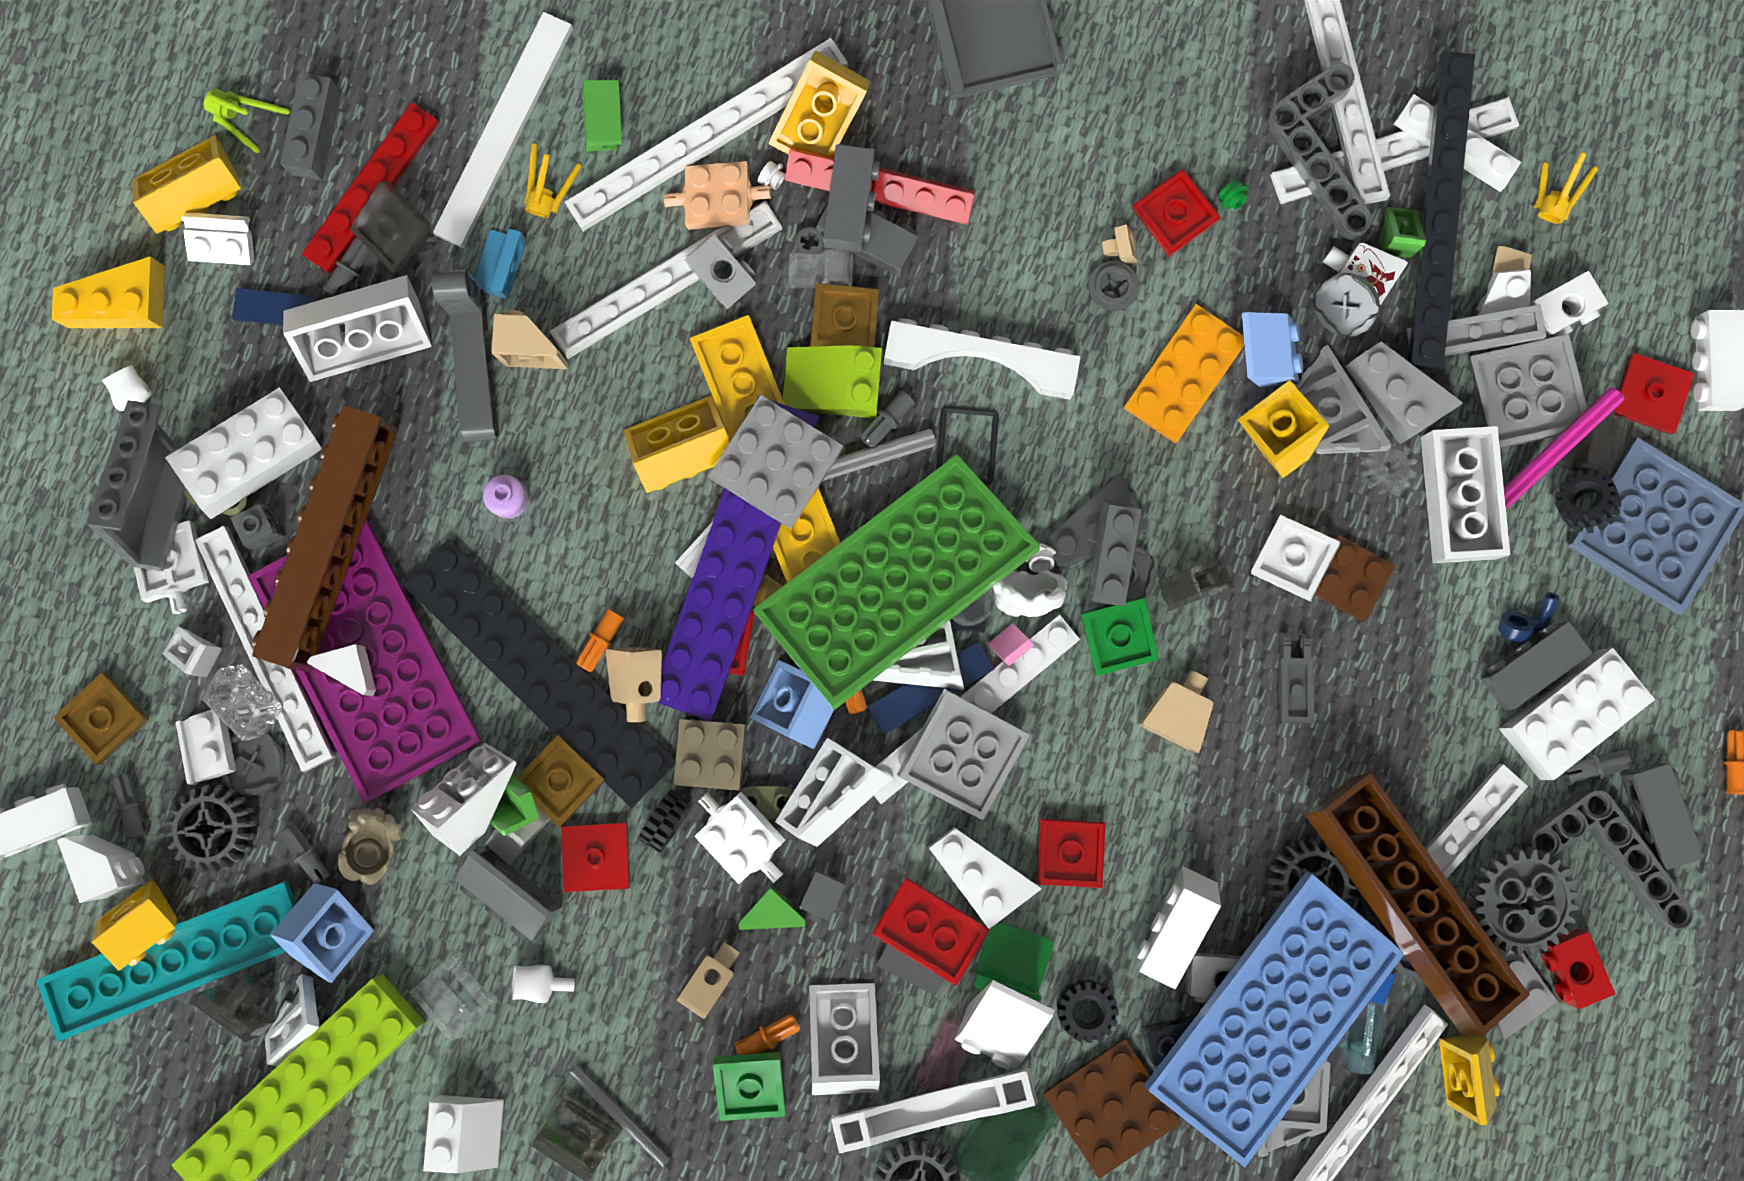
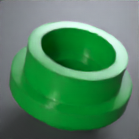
(1233, 195)

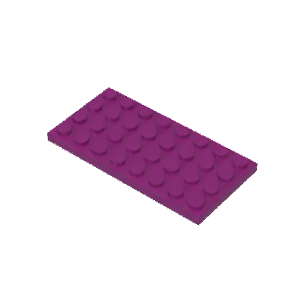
(415, 711)

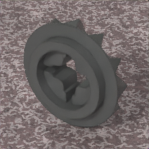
(1118, 273)

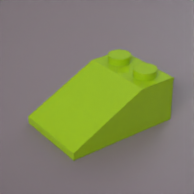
(833, 380)

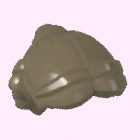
(368, 845)

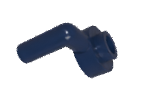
(1519, 627)

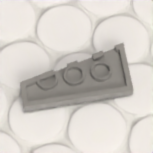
(1535, 1004)

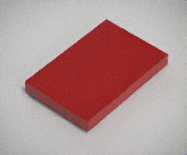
(930, 931)

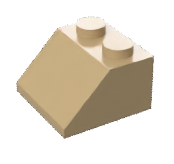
(521, 343)

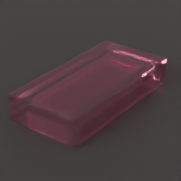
(943, 1060)

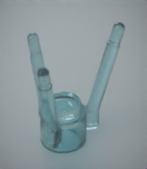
(1363, 1055)

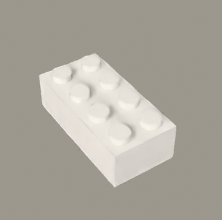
(243, 453)
(1465, 494)
(1576, 714)

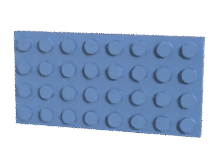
(1274, 1019)

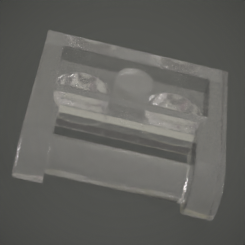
(445, 1004)

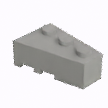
(1400, 392)

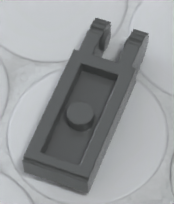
(1296, 682)

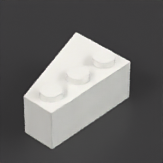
(929, 663)
(830, 793)
(983, 878)
(1179, 927)

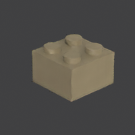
(710, 754)

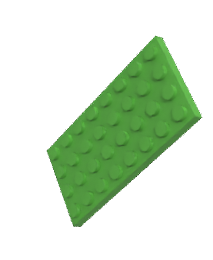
(896, 581)

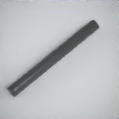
(621, 1116)

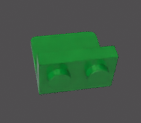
(1014, 960)

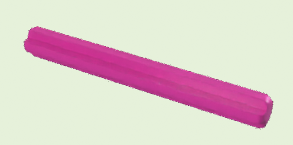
(1562, 445)

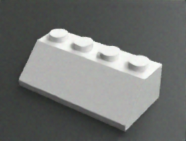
(382, 314)

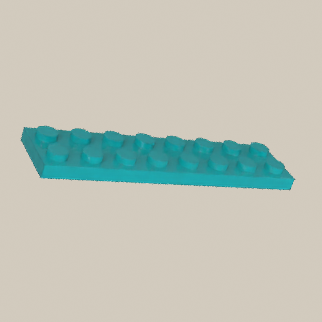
(194, 955)

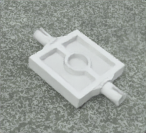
(181, 572)
(740, 838)

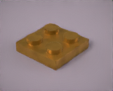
(844, 316)
(101, 718)
(560, 780)

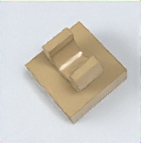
(1122, 246)

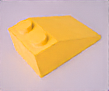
(820, 107)
(1469, 1076)

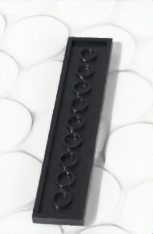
(539, 672)

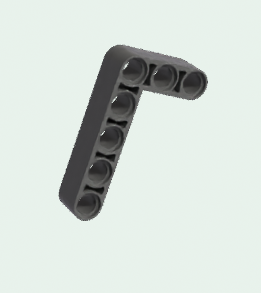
(1317, 153)
(462, 299)
(1617, 850)

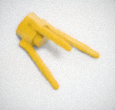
(538, 199)
(1556, 206)

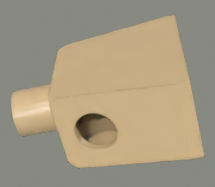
(634, 679)
(1180, 713)
(698, 994)

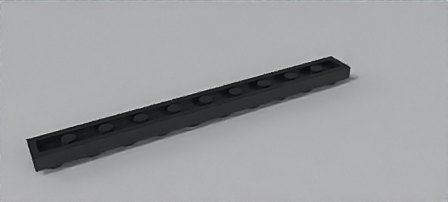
(1441, 210)

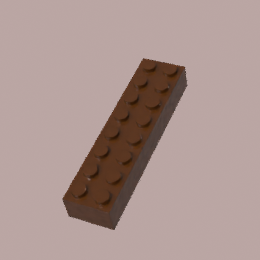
(325, 539)
(1417, 905)

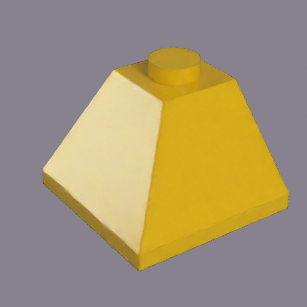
(1285, 428)

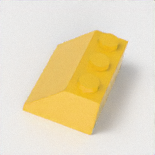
(185, 184)
(677, 444)

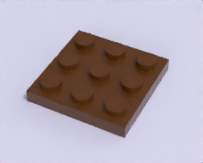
(1110, 1108)

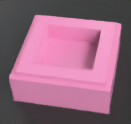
(1010, 644)

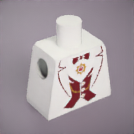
(1369, 262)

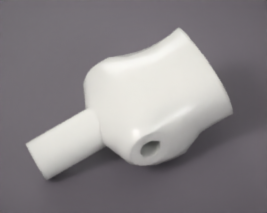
(126, 386)
(537, 983)

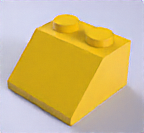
(134, 926)

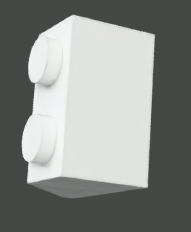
(100, 867)
(463, 1134)

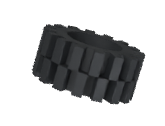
(1588, 484)
(665, 821)
(1097, 1028)

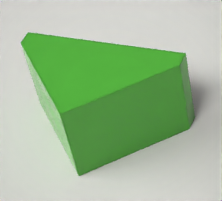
(1402, 232)
(772, 912)

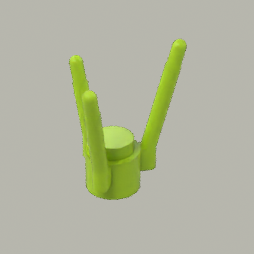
(226, 106)

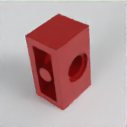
(1590, 983)

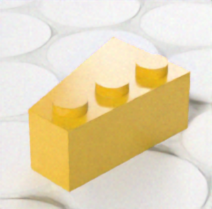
(114, 298)

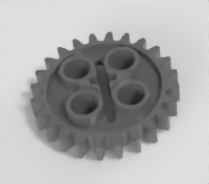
(1522, 871)

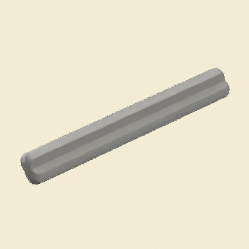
(882, 453)

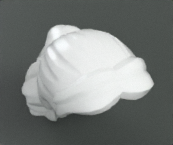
(1030, 594)

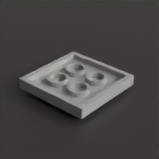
(1529, 389)
(776, 462)
(963, 754)

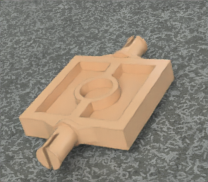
(717, 195)

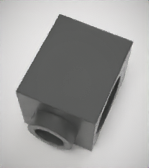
(258, 527)
(822, 897)

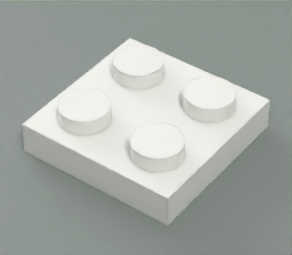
(1295, 558)

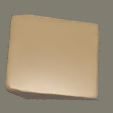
(1511, 259)

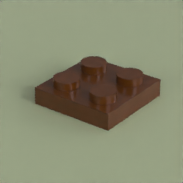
(1354, 579)

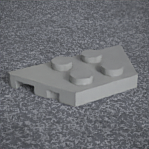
(1339, 403)
(1305, 1116)

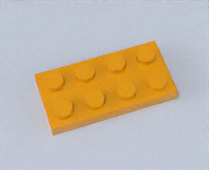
(1185, 373)

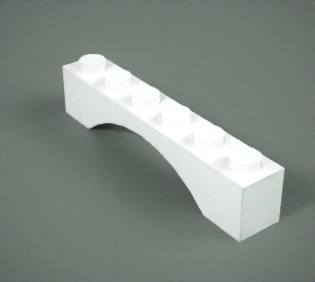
(1047, 371)
(934, 1109)

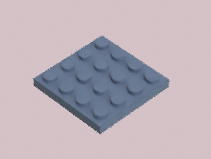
(1666, 527)

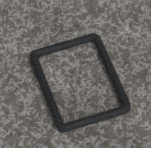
(993, 446)

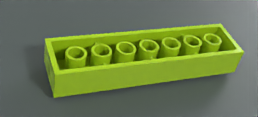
(303, 1087)

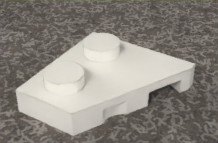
(1506, 291)
(294, 1023)

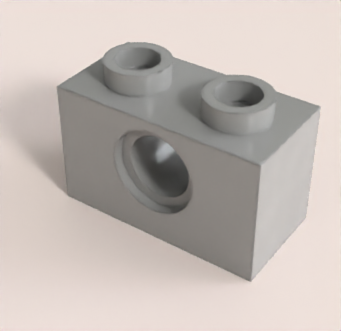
(702, 264)
(1202, 974)

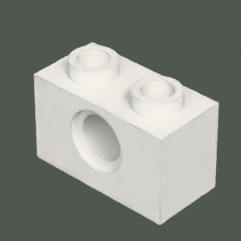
(1580, 295)

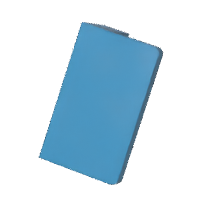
(500, 262)

